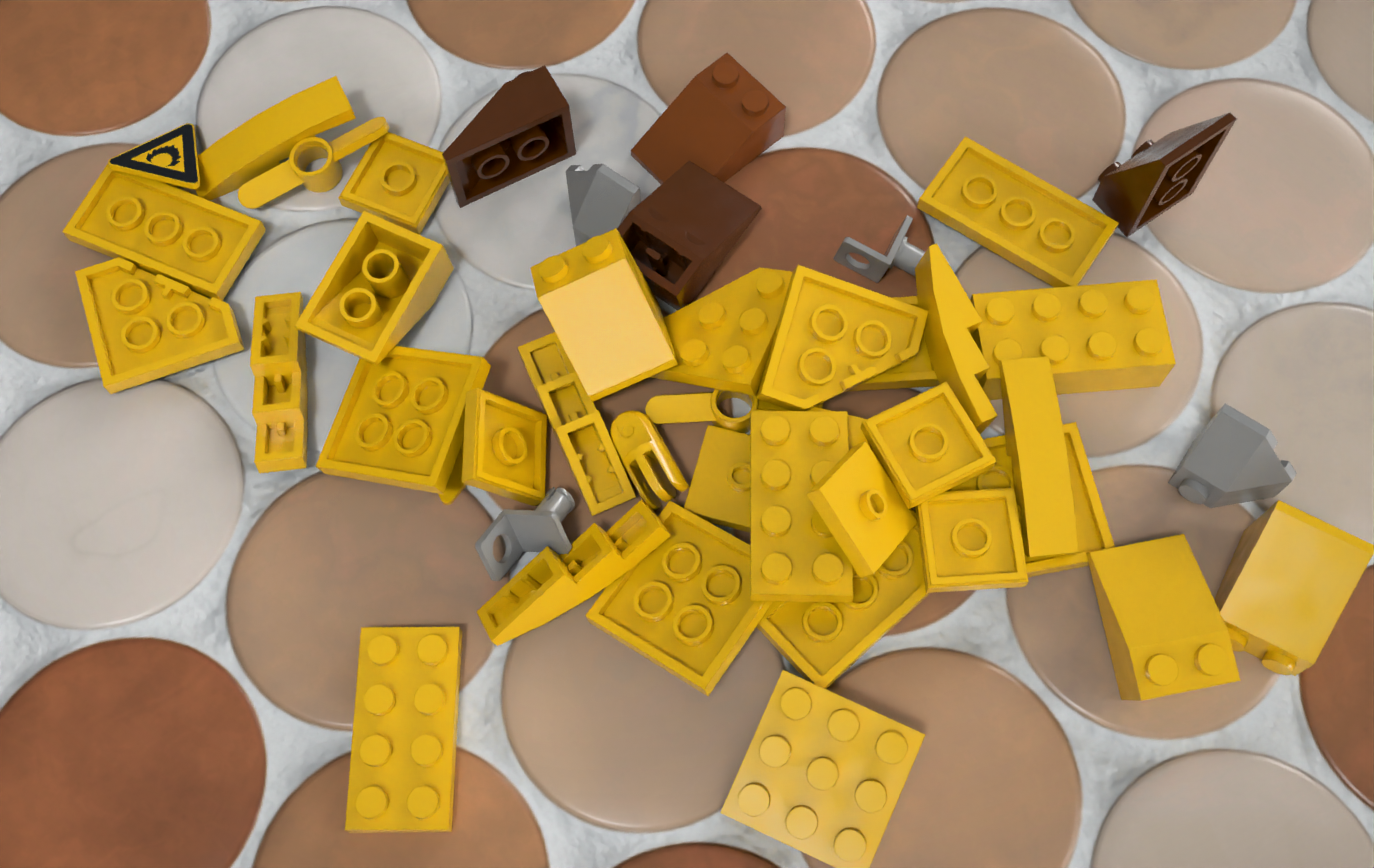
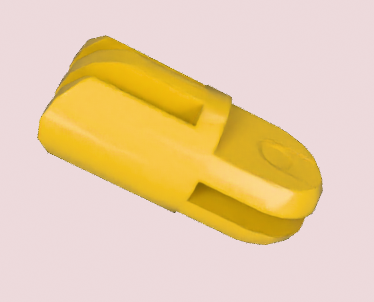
(646, 458)

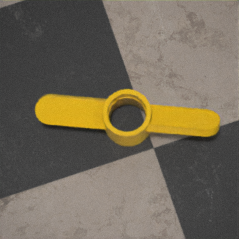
(292, 172)
(703, 407)

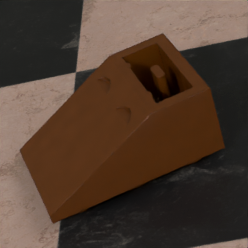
(685, 232)

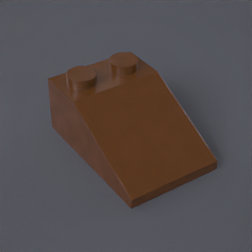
(511, 137)
(1160, 173)

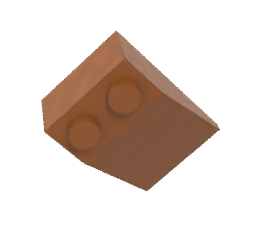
(715, 123)

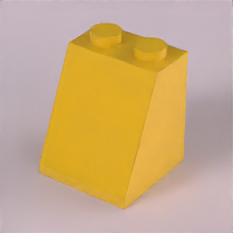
(604, 314)
(1289, 587)

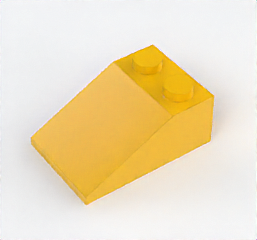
(376, 289)
(1160, 620)

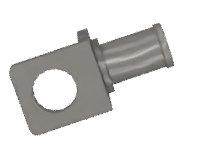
(898, 254)
(527, 532)

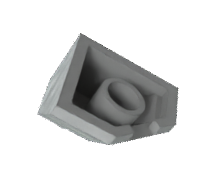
(598, 200)
(1232, 463)

